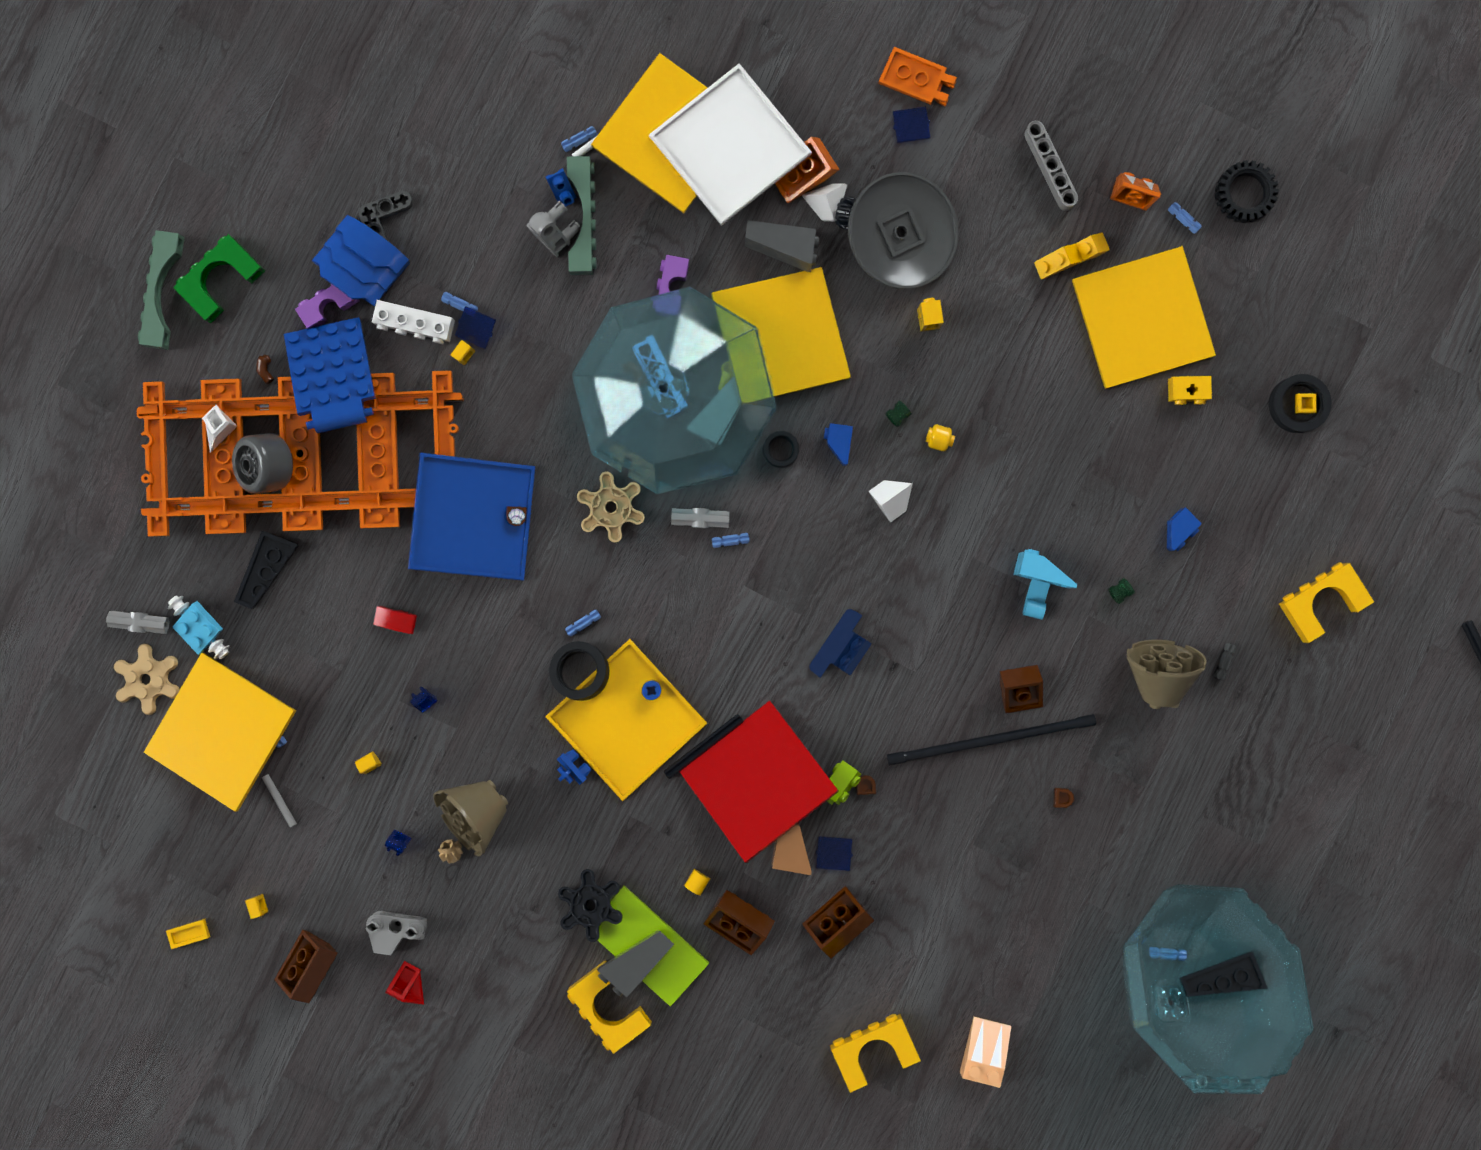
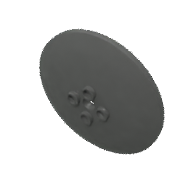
(928, 226)

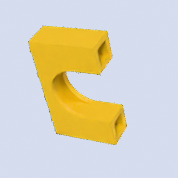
(1299, 605)
(614, 1033)
(847, 1050)

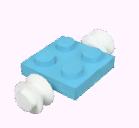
(197, 627)

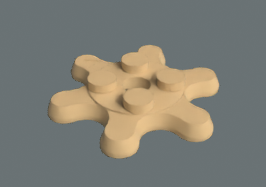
(610, 493)
(158, 675)

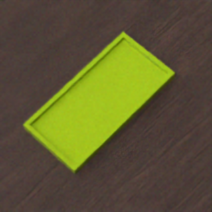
(676, 968)

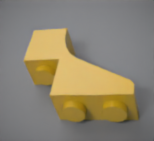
(1071, 255)

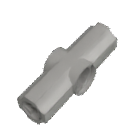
(700, 518)
(138, 622)

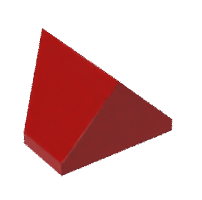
(407, 985)

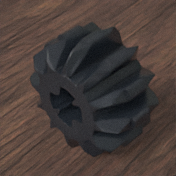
(843, 211)

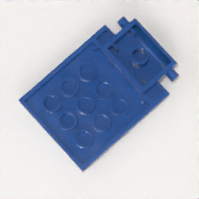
(330, 374)

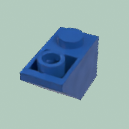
(1180, 528)

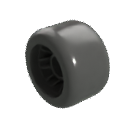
(262, 463)

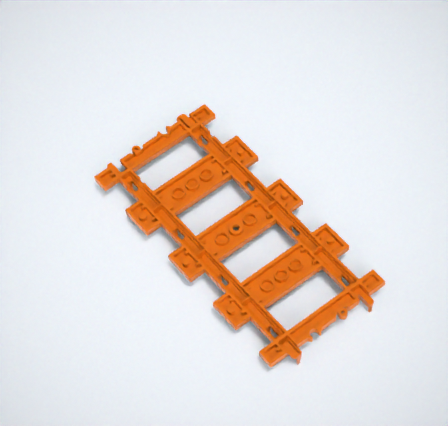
(302, 498)

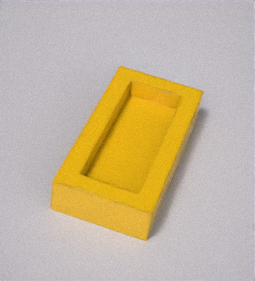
(188, 933)

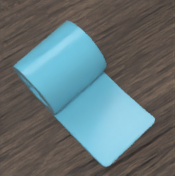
(1035, 599)

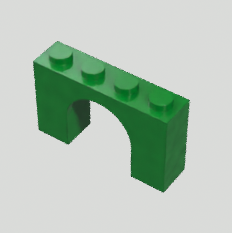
(193, 284)

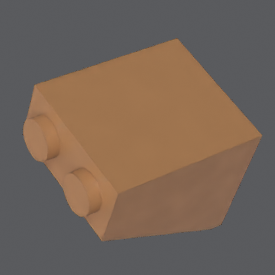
(791, 852)

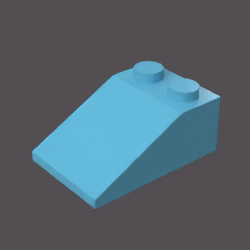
(1039, 568)

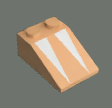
(986, 1052)

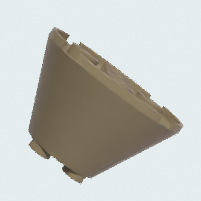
(1164, 671)
(472, 813)

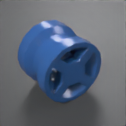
(651, 690)

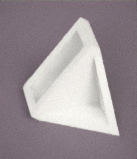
(825, 200)
(217, 426)
(892, 497)

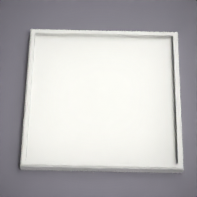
(730, 144)

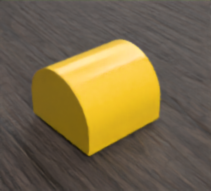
(462, 352)
(1305, 403)
(368, 763)
(697, 882)
(256, 906)

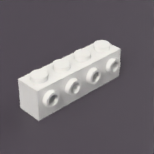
(413, 321)

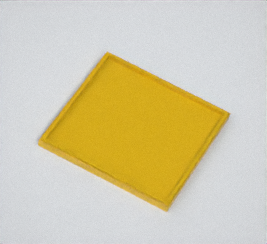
(626, 138)
(1143, 317)
(794, 328)
(622, 730)
(219, 731)

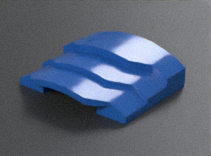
(360, 261)

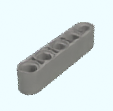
(1051, 156)

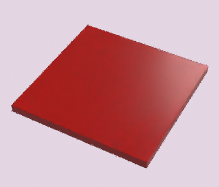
(758, 781)

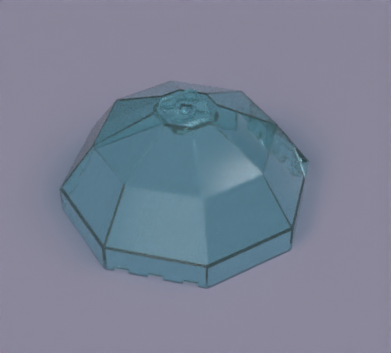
(715, 397)
(1230, 1036)

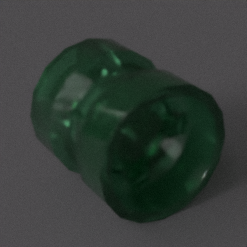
(898, 413)
(1121, 591)

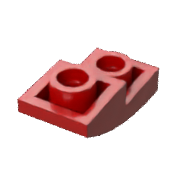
(395, 620)

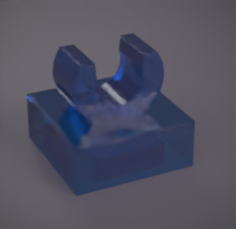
(423, 700)
(397, 841)

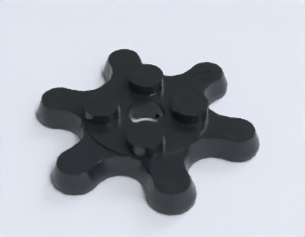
(578, 900)

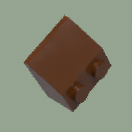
(1021, 688)

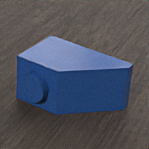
(839, 441)

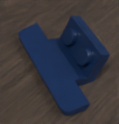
(842, 646)

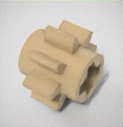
(450, 851)

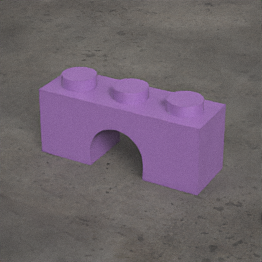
(673, 269)
(312, 310)

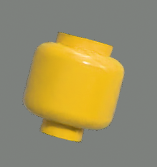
(940, 437)

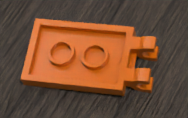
(916, 77)

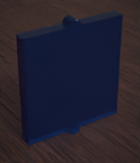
(911, 124)
(475, 327)
(834, 853)

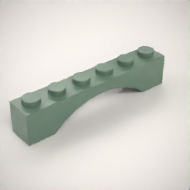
(166, 251)
(581, 254)

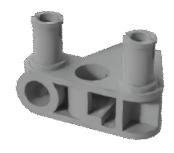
(545, 229)
(387, 936)

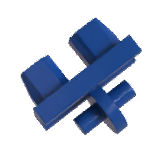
(561, 187)
(578, 774)

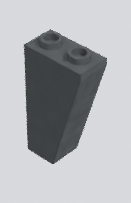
(783, 242)
(634, 963)

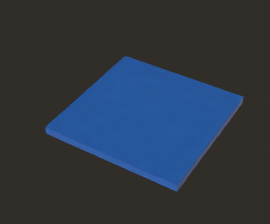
(463, 520)

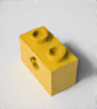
(930, 314)
(1199, 384)

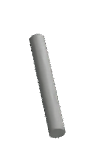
(279, 800)

